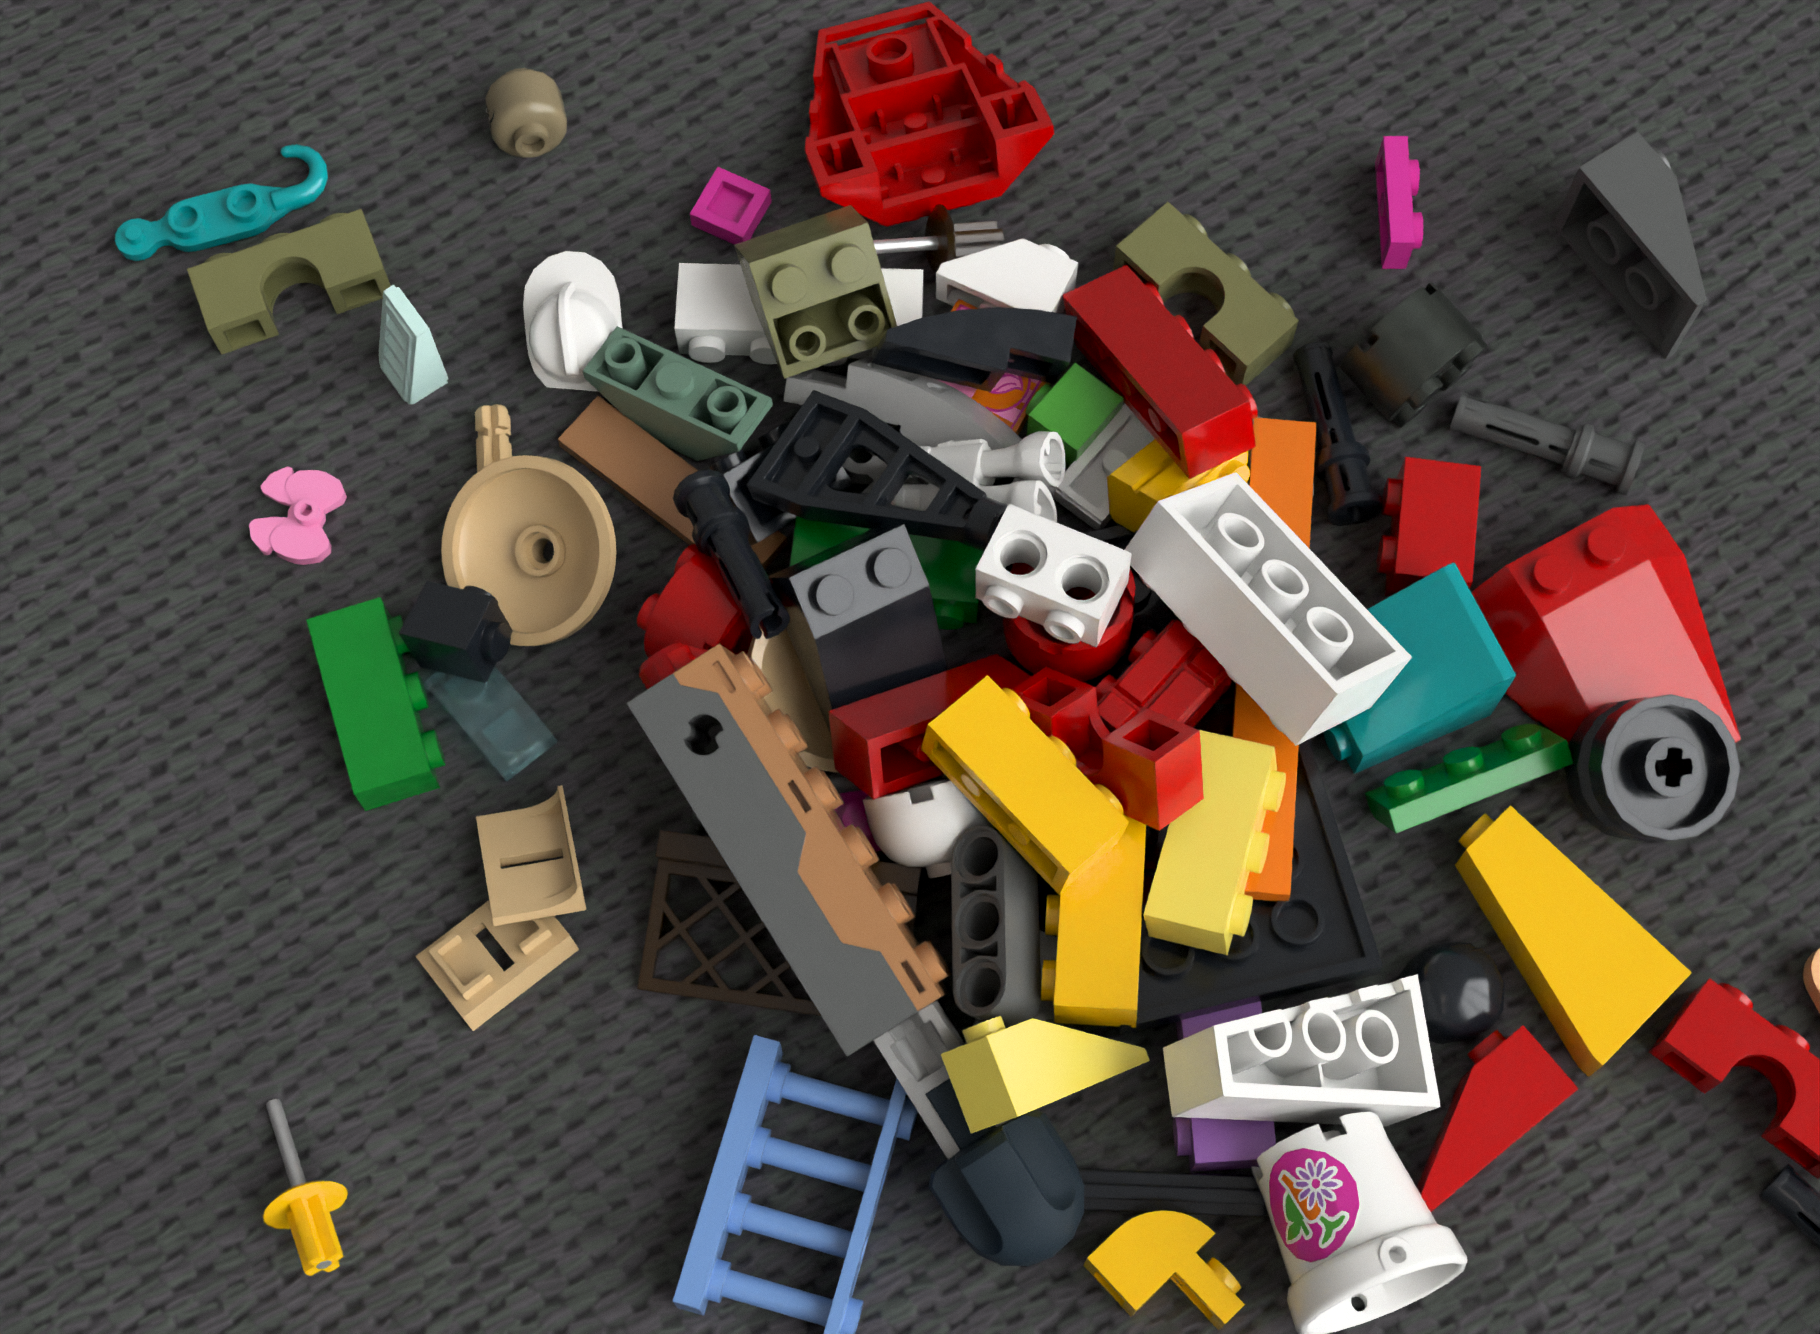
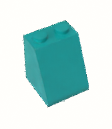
(1446, 685)

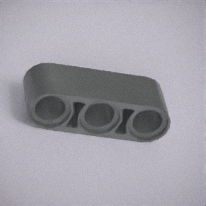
(979, 902)

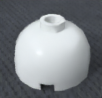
(922, 824)

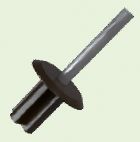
(946, 240)

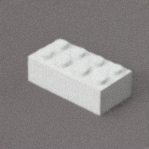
(1265, 607)

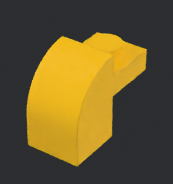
(1161, 1248)

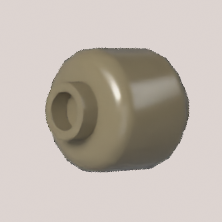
(526, 110)

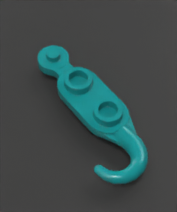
(223, 214)

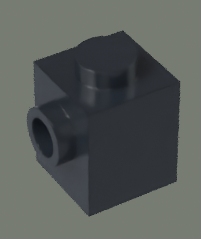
(457, 631)

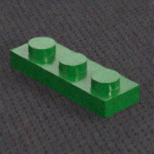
(1468, 777)

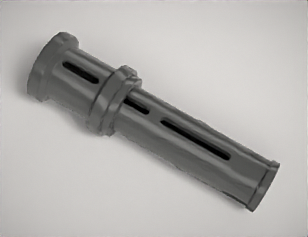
(1576, 450)

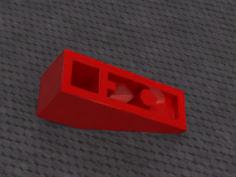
(1491, 1109)

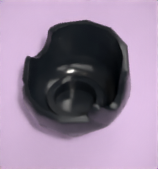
(1458, 990)

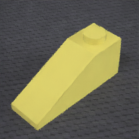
(1029, 1066)

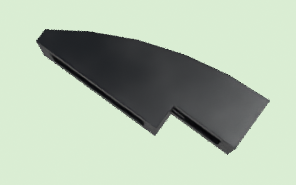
(981, 346)

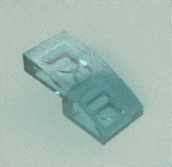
(493, 719)

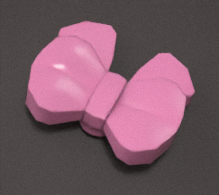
(299, 535)

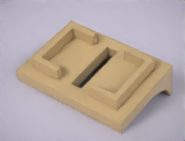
(524, 837)
(474, 978)

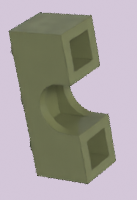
(1180, 258)
(242, 286)

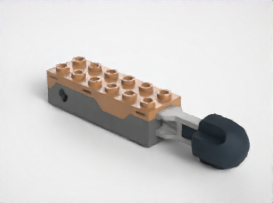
(847, 938)

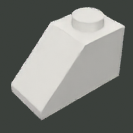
(1009, 277)

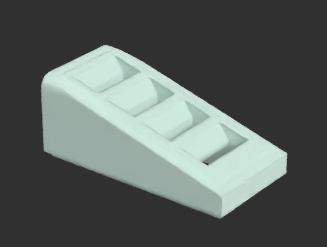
(408, 349)

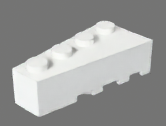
(1311, 1061)

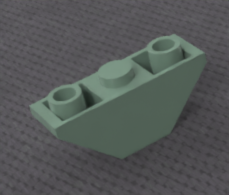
(675, 397)

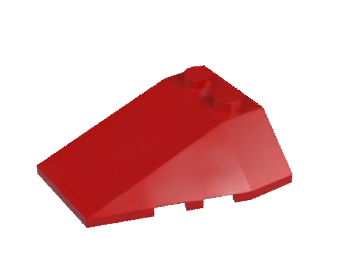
(916, 118)
(1603, 622)

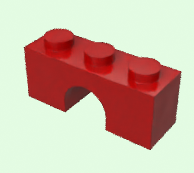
(1145, 763)
(1722, 1032)

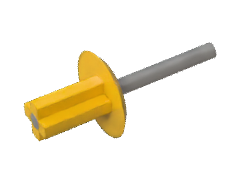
(305, 1205)

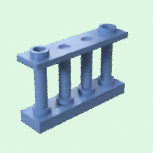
(730, 1211)

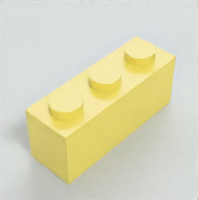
(1214, 846)

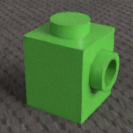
(1075, 409)

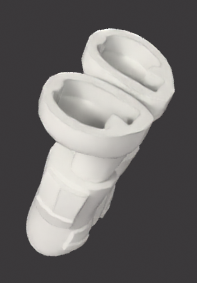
(1035, 459)

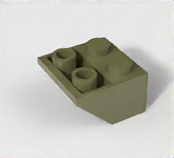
(817, 290)

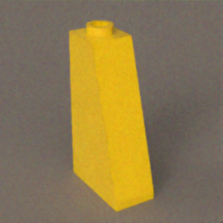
(1570, 940)

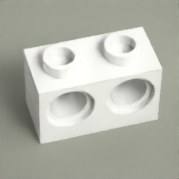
(1061, 562)

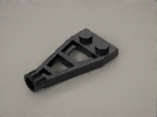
(818, 444)

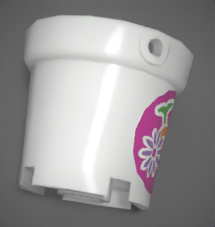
(1351, 1226)

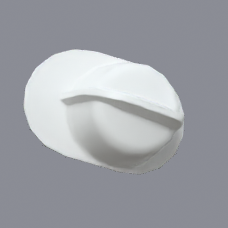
(568, 316)

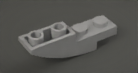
(920, 404)

